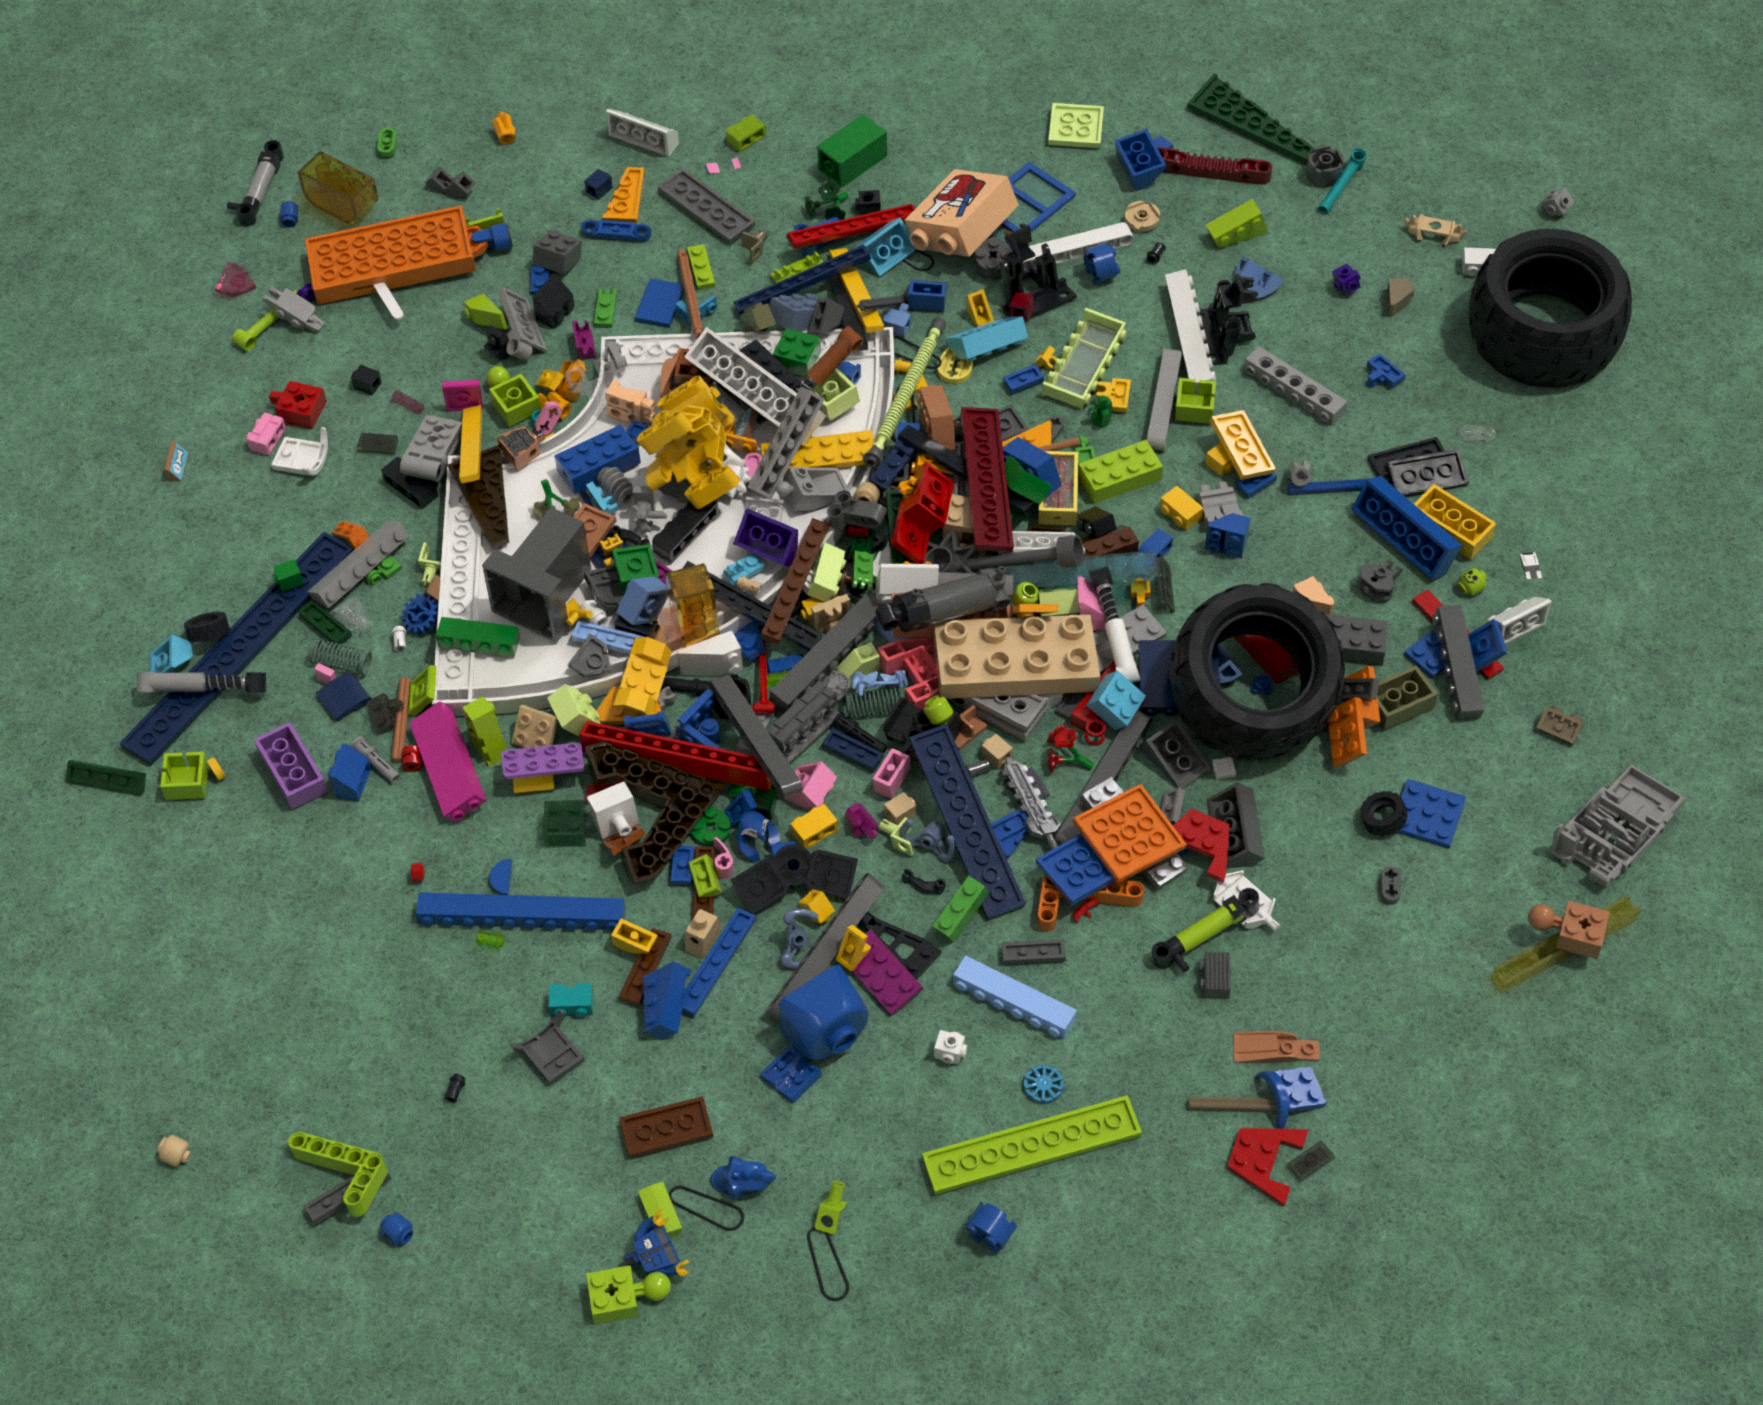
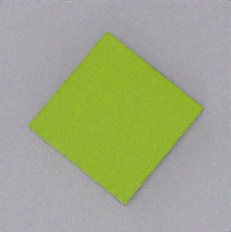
(422, 690)

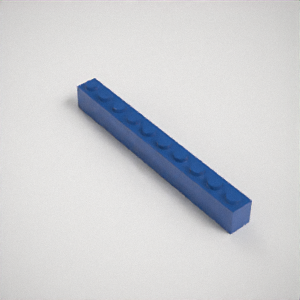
(519, 911)

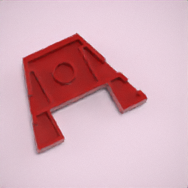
(1208, 838)
(1255, 1156)

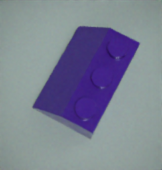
(767, 538)

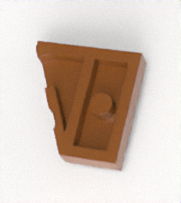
(615, 843)

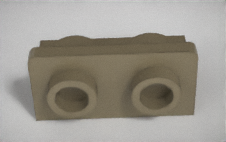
(1560, 725)

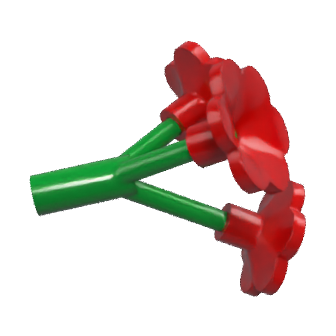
(1065, 738)

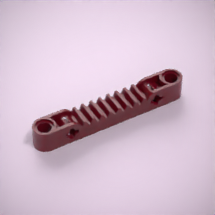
(1256, 172)

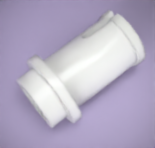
(399, 638)

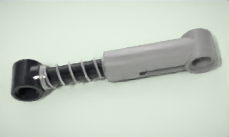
(198, 682)

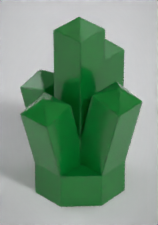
(1101, 411)

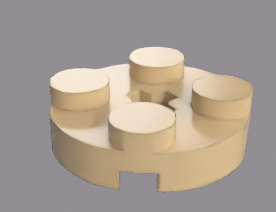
(1142, 224)

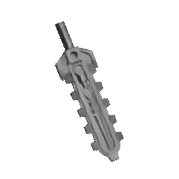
(1039, 822)

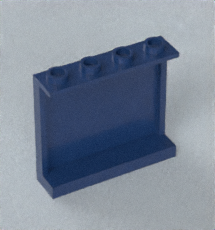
(1154, 675)

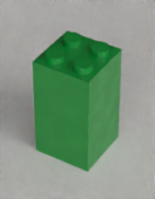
(852, 150)

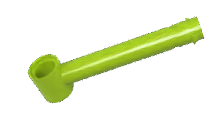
(247, 339)

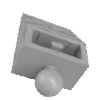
(811, 487)

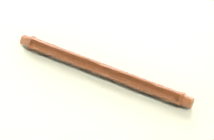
(690, 293)

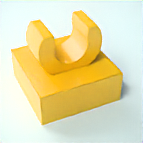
(1044, 358)

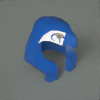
(755, 825)

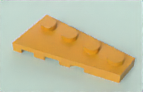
(627, 197)

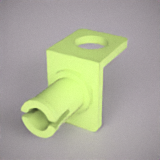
(430, 566)
(894, 832)

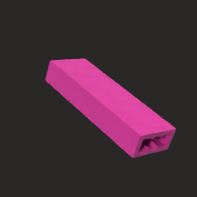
(447, 762)

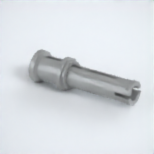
(375, 760)

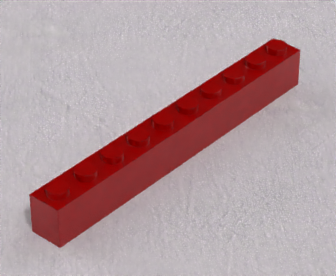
(688, 756)

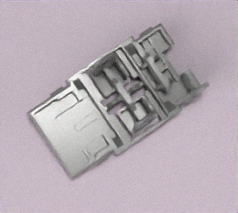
(1636, 800)

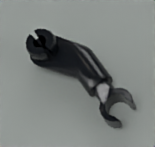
(628, 535)
(925, 887)

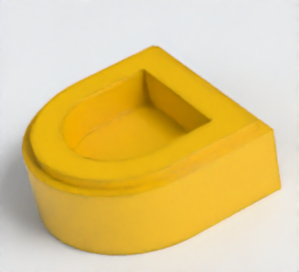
(216, 768)

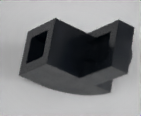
(497, 342)

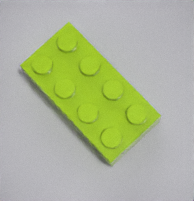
(1120, 471)

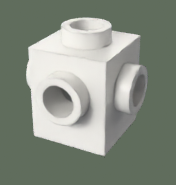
(950, 1047)

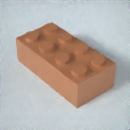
(936, 415)

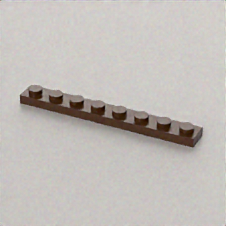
(794, 581)

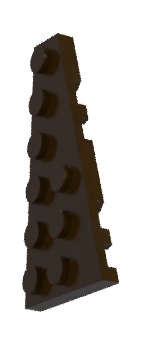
(487, 496)

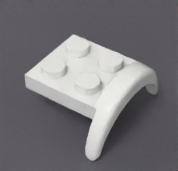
(302, 455)

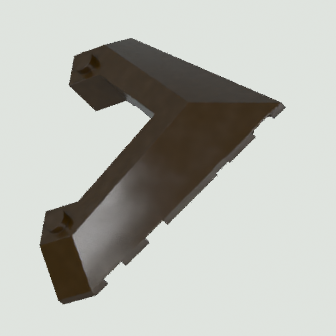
(679, 794)

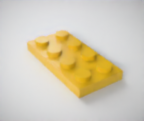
(1242, 445)

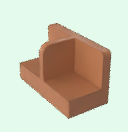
(971, 727)

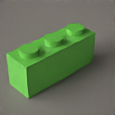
(961, 909)

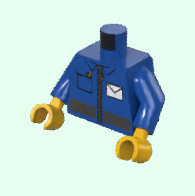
(655, 1249)

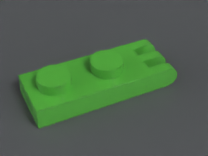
(605, 309)
(862, 570)

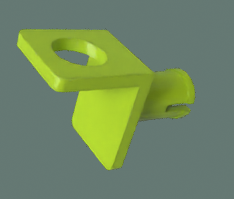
(832, 1207)

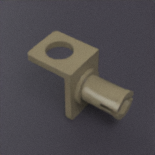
(754, 243)

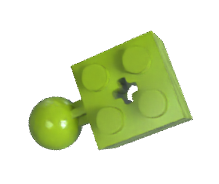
(511, 397)
(621, 1284)

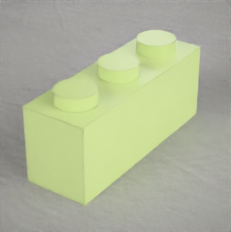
(826, 573)

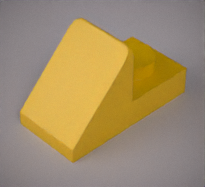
(853, 948)

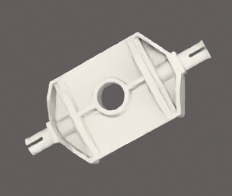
(1232, 886)

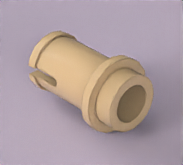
(748, 585)

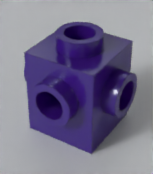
(1346, 279)

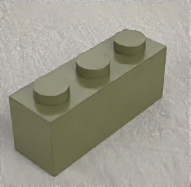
(757, 318)

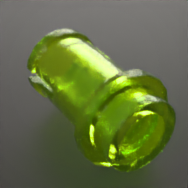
(774, 678)
(496, 940)

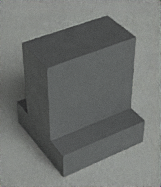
(540, 575)

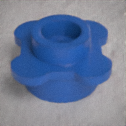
(1262, 679)

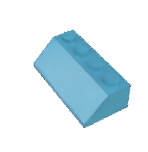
(987, 338)

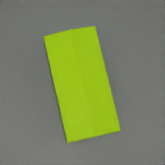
(656, 1198)

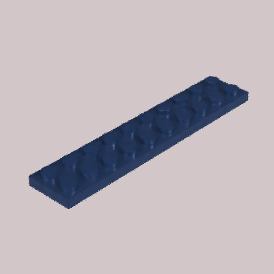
(967, 819)

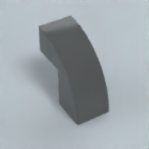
(444, 183)

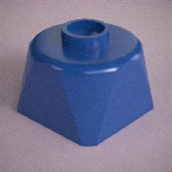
(823, 1015)

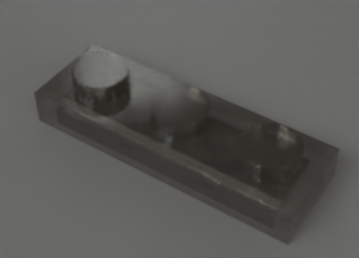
(1164, 586)

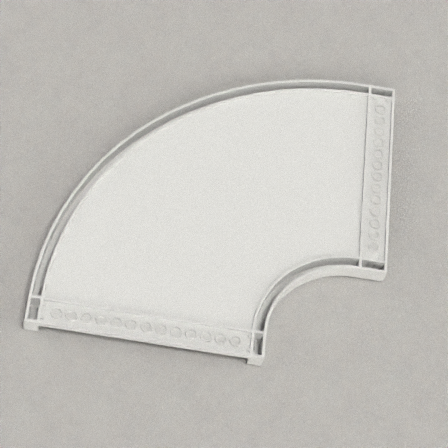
(542, 664)

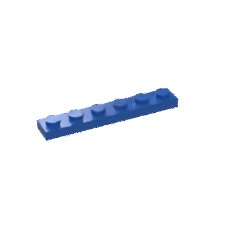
(716, 961)

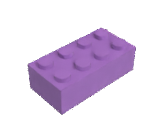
(290, 765)

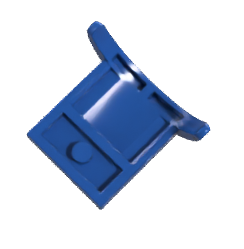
(1293, 1091)

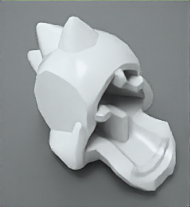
(737, 466)

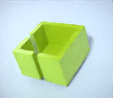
(1192, 406)
(183, 781)

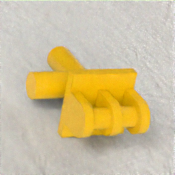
(612, 545)
(575, 612)

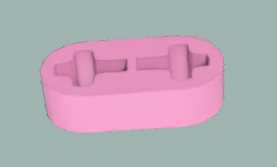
(546, 417)

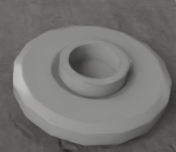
(838, 682)

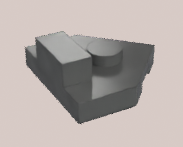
(591, 658)

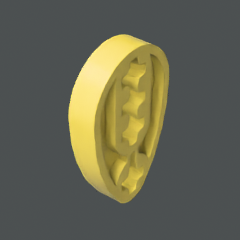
(962, 372)

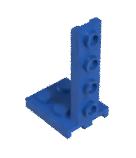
(691, 720)

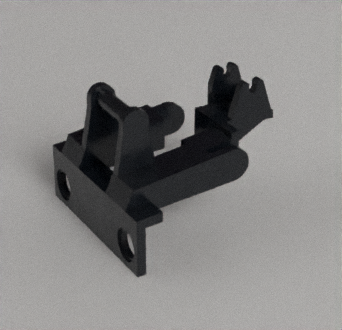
(1045, 276)
(1227, 296)

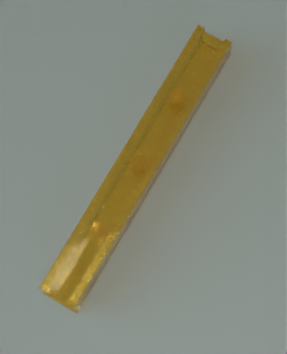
(1545, 954)

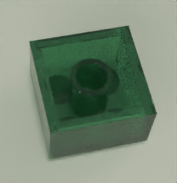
(565, 823)

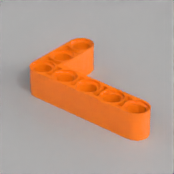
(1122, 897)

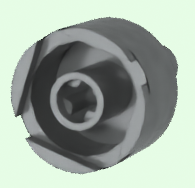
(1324, 166)
(989, 256)

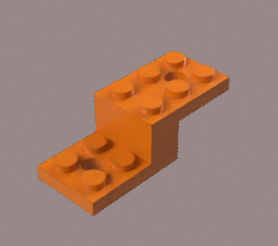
(1349, 723)

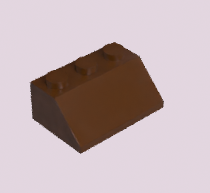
(1118, 541)

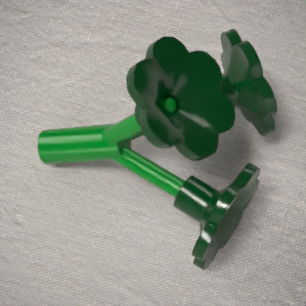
(829, 194)

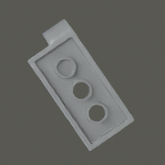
(524, 327)

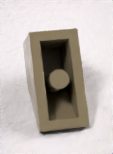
(1398, 294)

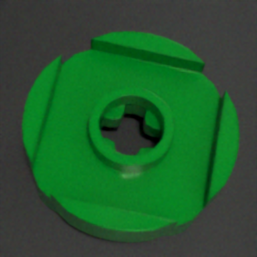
(721, 831)

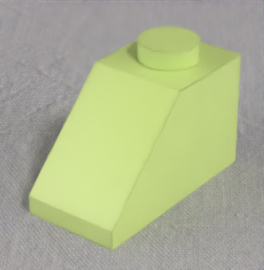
(862, 659)

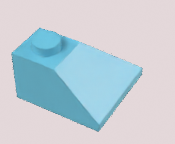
(170, 655)

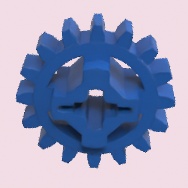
(421, 614)

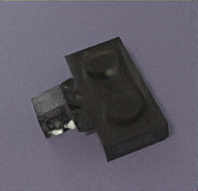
(382, 712)

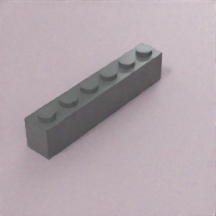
(1458, 662)

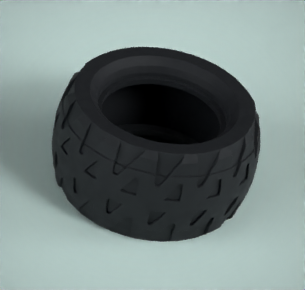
(1556, 265)
(1291, 623)

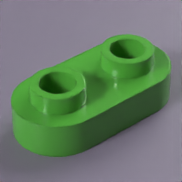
(387, 142)

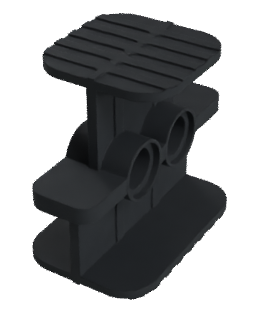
(906, 722)

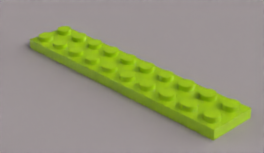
(1031, 1144)

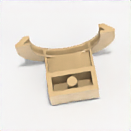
(959, 518)

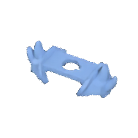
(890, 681)

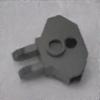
(1378, 578)

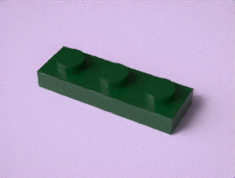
(324, 623)

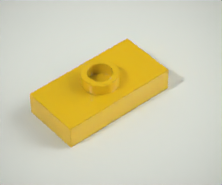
(549, 380)

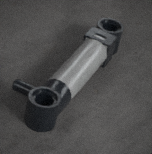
(268, 165)

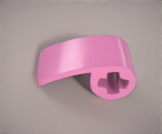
(724, 859)

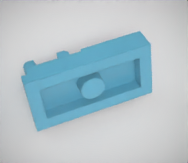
(596, 496)
(746, 567)

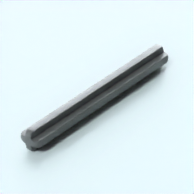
(882, 303)

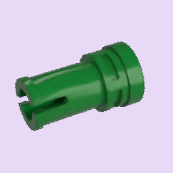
(734, 791)

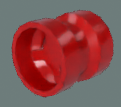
(411, 759)

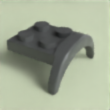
(604, 587)
(551, 1050)

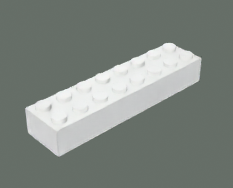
(745, 379)

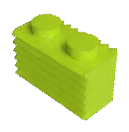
(745, 132)

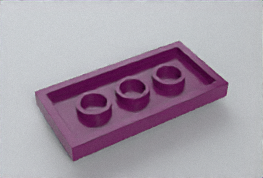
(886, 976)

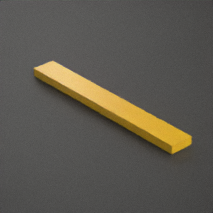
(857, 291)
(471, 444)

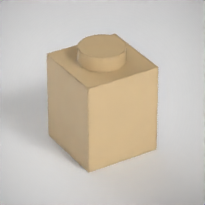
(996, 750)
(899, 808)

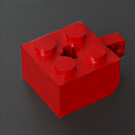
(299, 404)

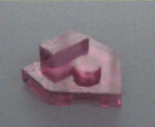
(234, 281)

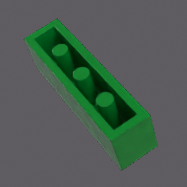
(478, 636)

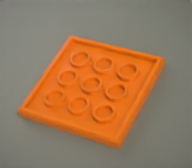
(1129, 833)

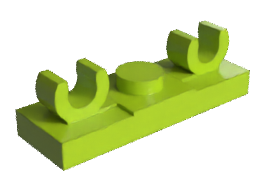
(796, 267)

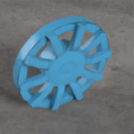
(1043, 1084)

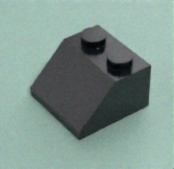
(552, 302)

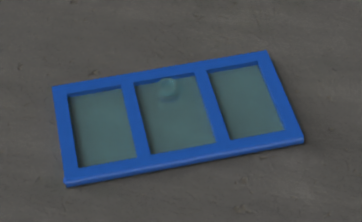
(1037, 197)

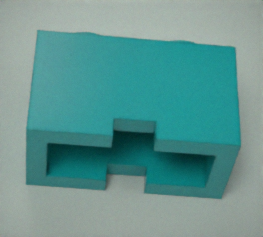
(573, 1001)

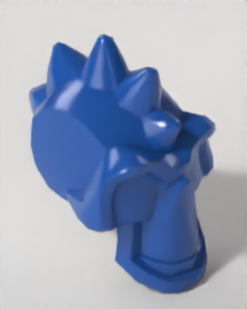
(741, 1177)

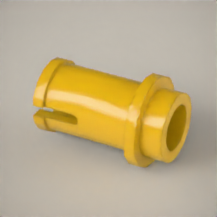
(901, 366)

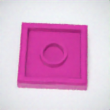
(462, 394)

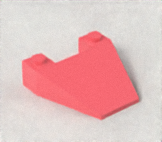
(918, 661)

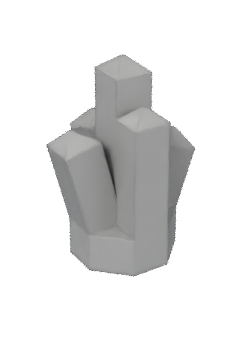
(1300, 472)

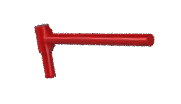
(764, 705)

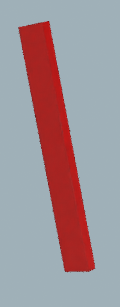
(847, 227)

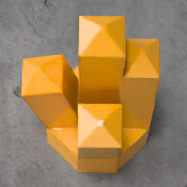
(504, 128)
(553, 396)
(908, 487)

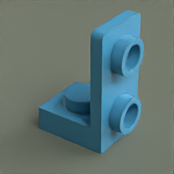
(705, 308)

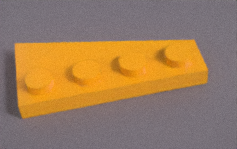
(1030, 610)

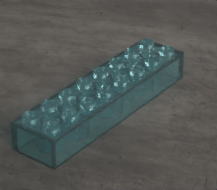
(1121, 566)

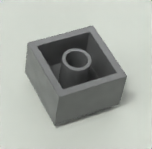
(557, 252)

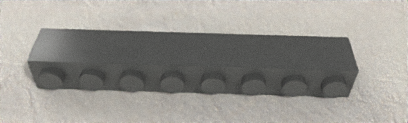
(826, 653)

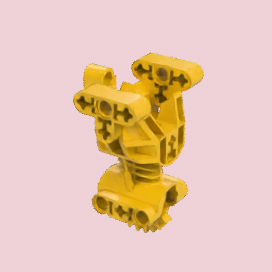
(688, 435)

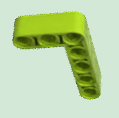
(364, 1164)

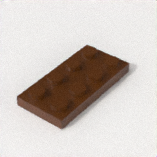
(666, 1127)

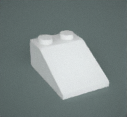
(711, 657)

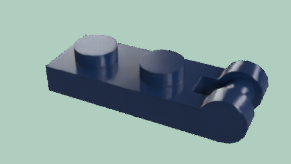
(892, 466)

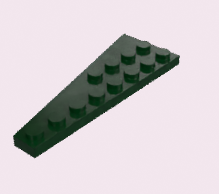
(1231, 109)

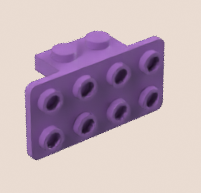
(542, 760)

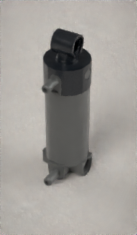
(945, 601)

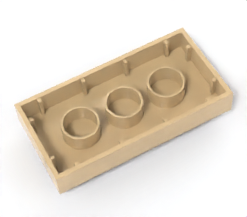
(1015, 656)

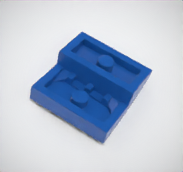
(791, 1074)

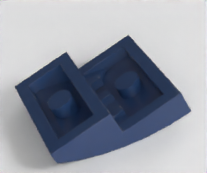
(343, 695)

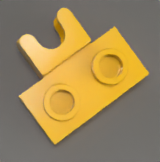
(1117, 392)

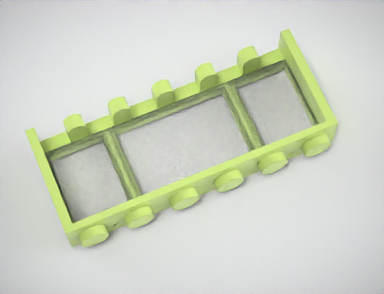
(1085, 359)

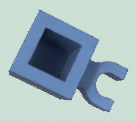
(899, 320)

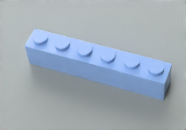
(1014, 997)

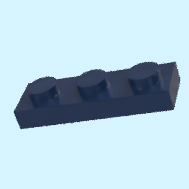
(852, 750)

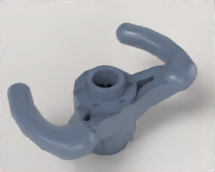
(931, 839)
(795, 935)

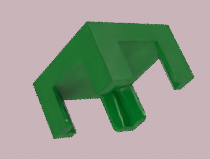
(633, 564)

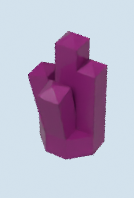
(861, 821)

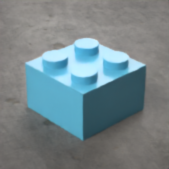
(1116, 700)

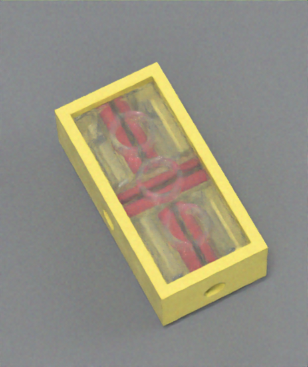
(1061, 505)

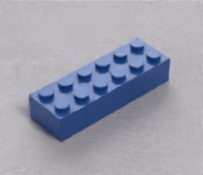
(1406, 527)

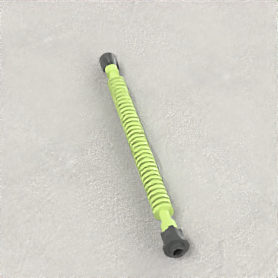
(873, 456)

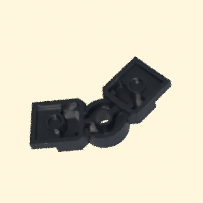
(817, 870)

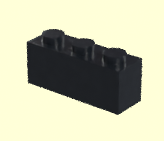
(415, 489)

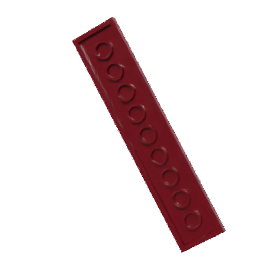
(986, 479)

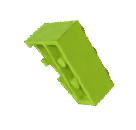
(1237, 225)
(484, 730)

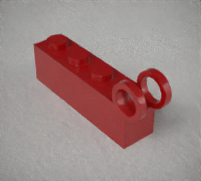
(1088, 720)

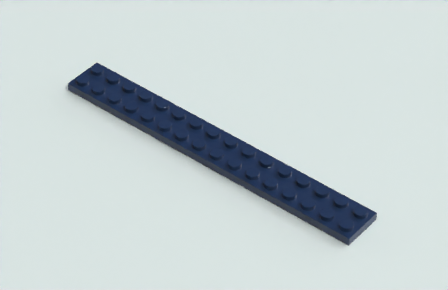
(234, 651)

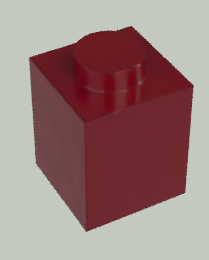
(1022, 305)

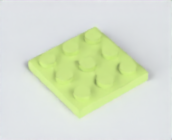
(1076, 125)

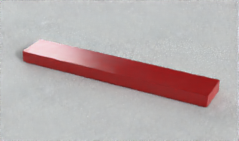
(1428, 604)

